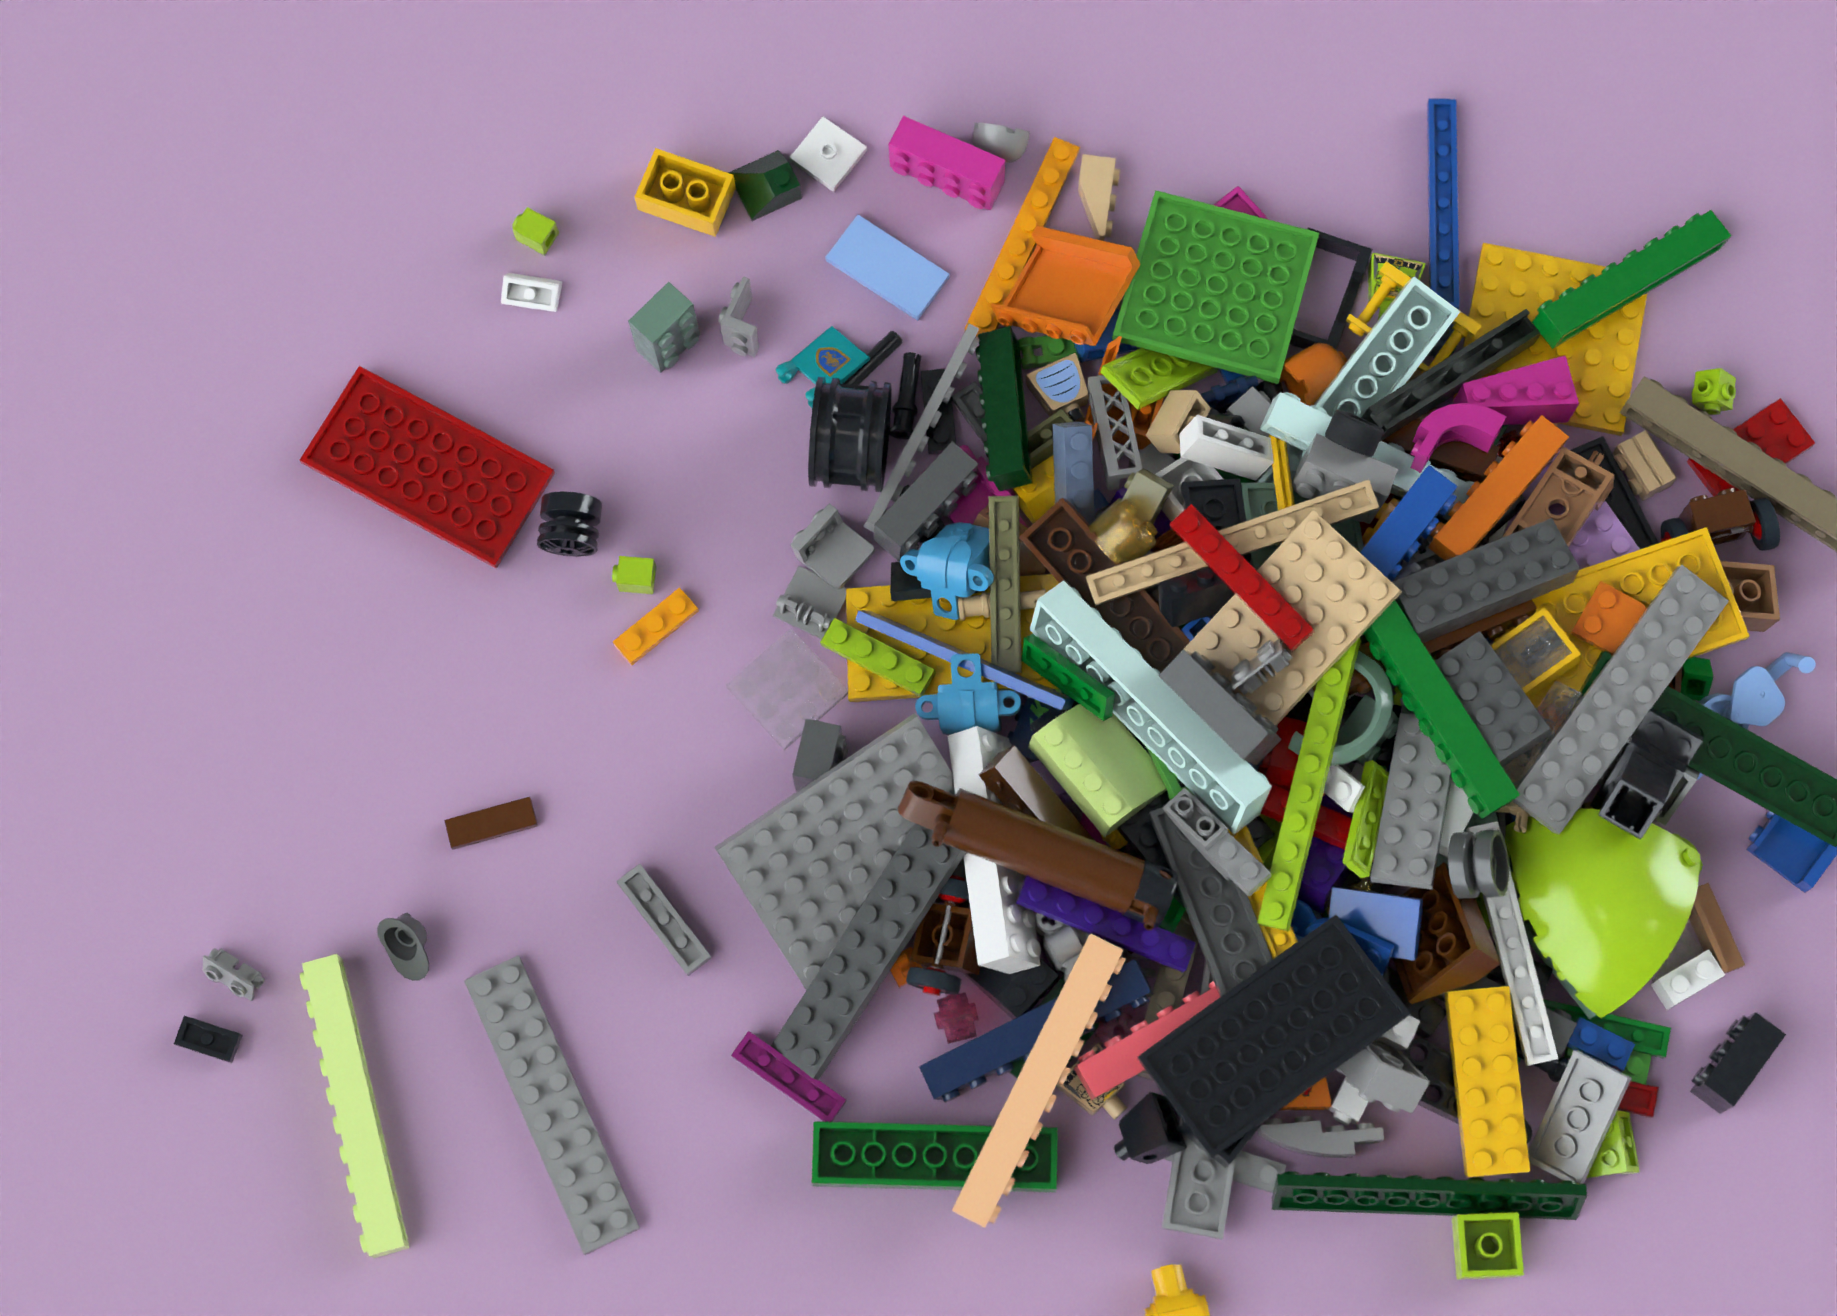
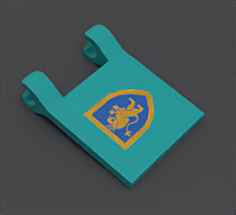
(827, 357)

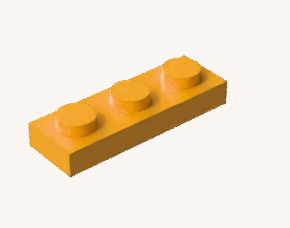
(655, 626)

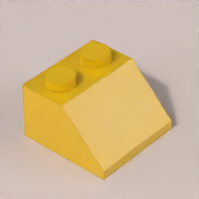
(1039, 496)

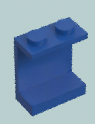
(1791, 851)

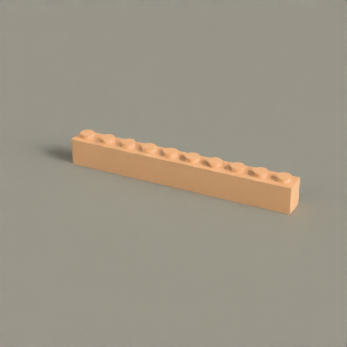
(1037, 1081)

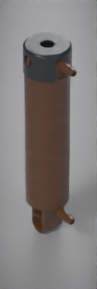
(1042, 851)

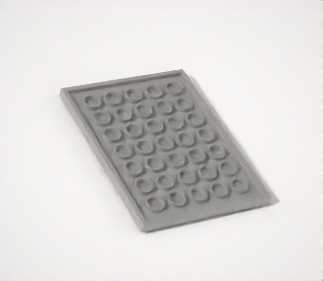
(829, 843)

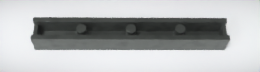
(1448, 376)

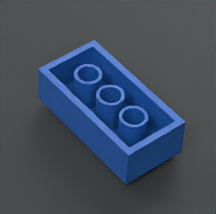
(1409, 521)

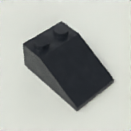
(1016, 991)

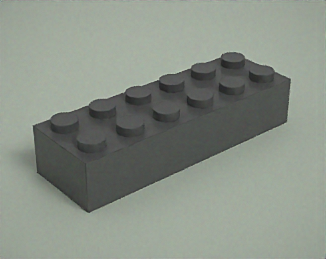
(1486, 580)

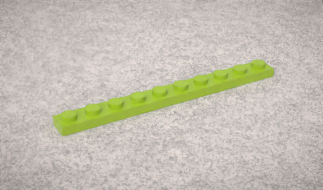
(1306, 793)

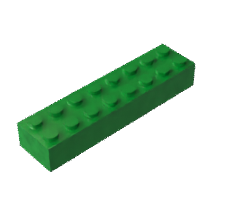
(919, 1156)

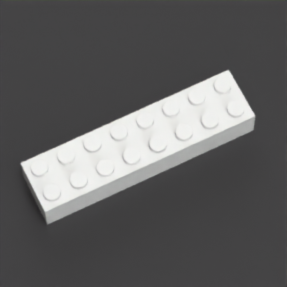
(1001, 927)

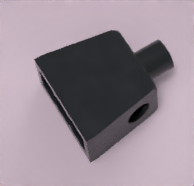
(1150, 1131)

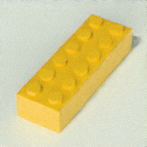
(1487, 1081)

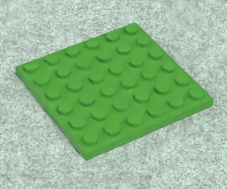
(1216, 286)

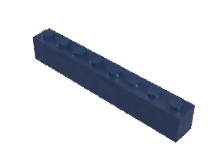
(1014, 1040)

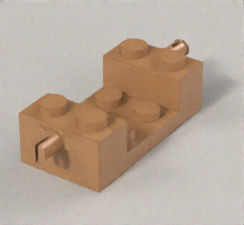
(1571, 482)

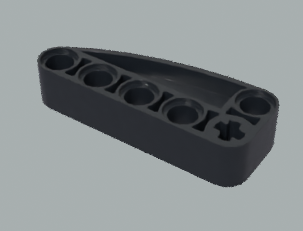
(1439, 1071)

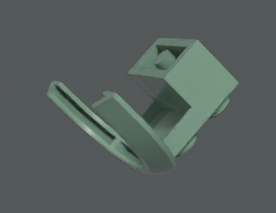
(1369, 722)

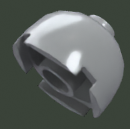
(1000, 140)

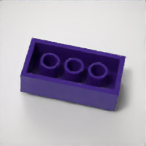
(1323, 867)

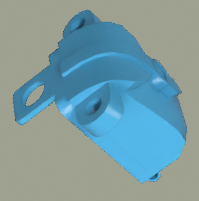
(952, 565)
(968, 701)

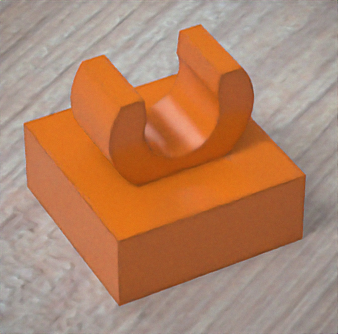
(901, 967)

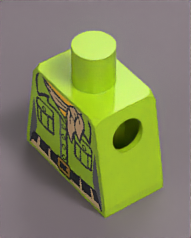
(1409, 267)

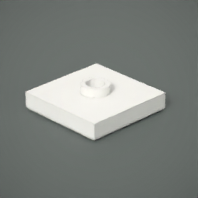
(828, 154)

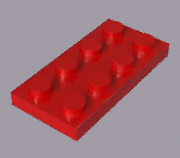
(1771, 429)

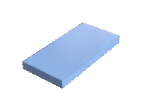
(887, 267)

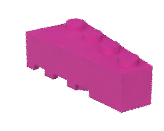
(1526, 392)

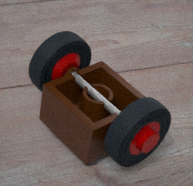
(1727, 519)
(945, 942)

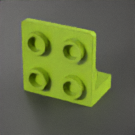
(1617, 1150)

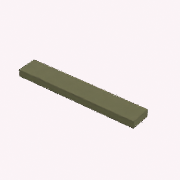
(1005, 590)

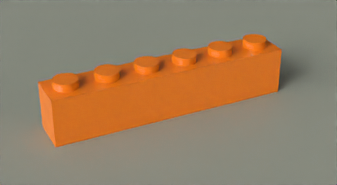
(1499, 490)

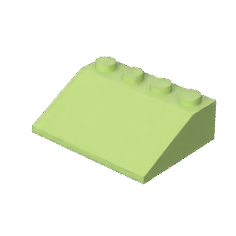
(1098, 766)

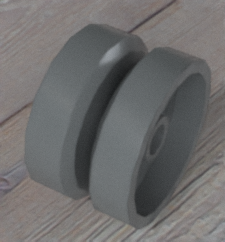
(1478, 864)

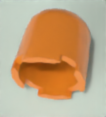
(1312, 371)

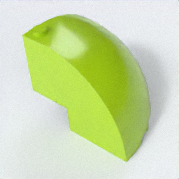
(1603, 901)

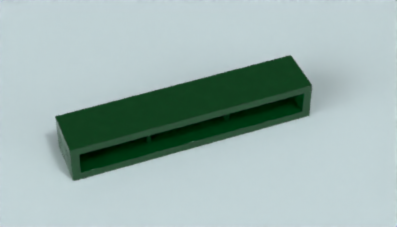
(1004, 409)

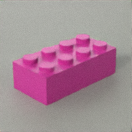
(946, 163)

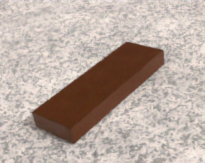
(491, 823)

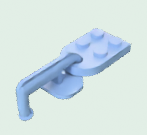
(1755, 694)

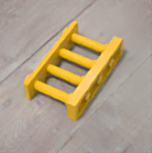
(1395, 278)

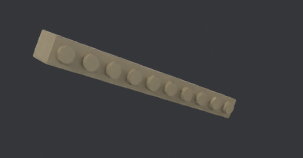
(1734, 459)

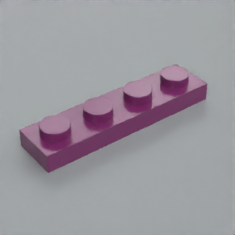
(788, 1078)

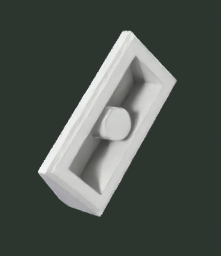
(531, 292)

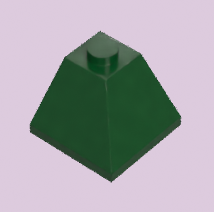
(766, 185)

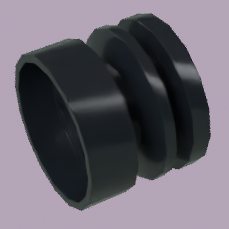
(569, 524)

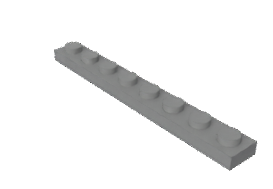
(928, 418)

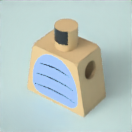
(1060, 387)

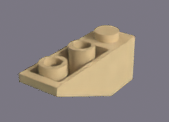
(1095, 190)

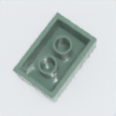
(665, 327)

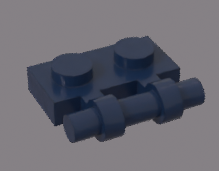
(1224, 396)

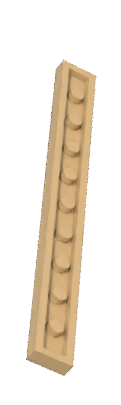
(1244, 537)

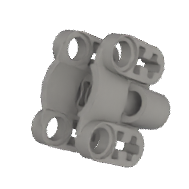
(1060, 943)

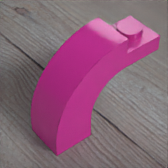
(1456, 422)

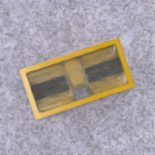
(1537, 652)

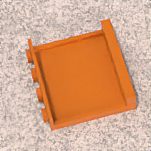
(1069, 286)

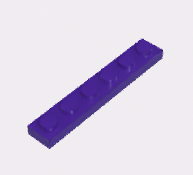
(1106, 924)

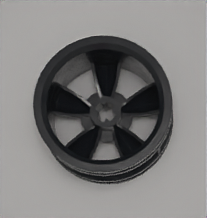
(849, 434)

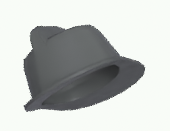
(404, 944)

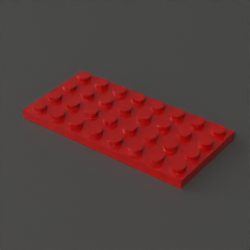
(427, 466)

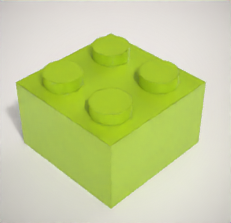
(1487, 1246)

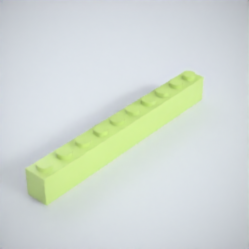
(355, 1107)

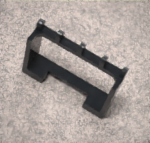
(1351, 251)

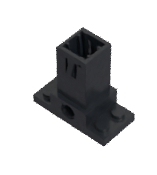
(1646, 773)

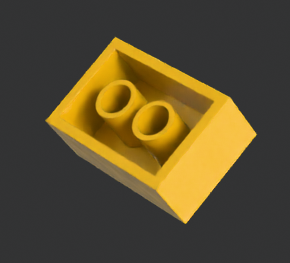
(685, 192)

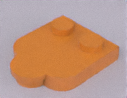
(1608, 618)

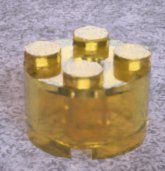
(1123, 533)

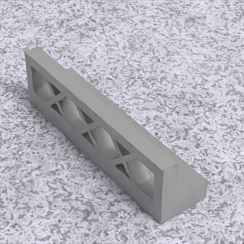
(1104, 433)

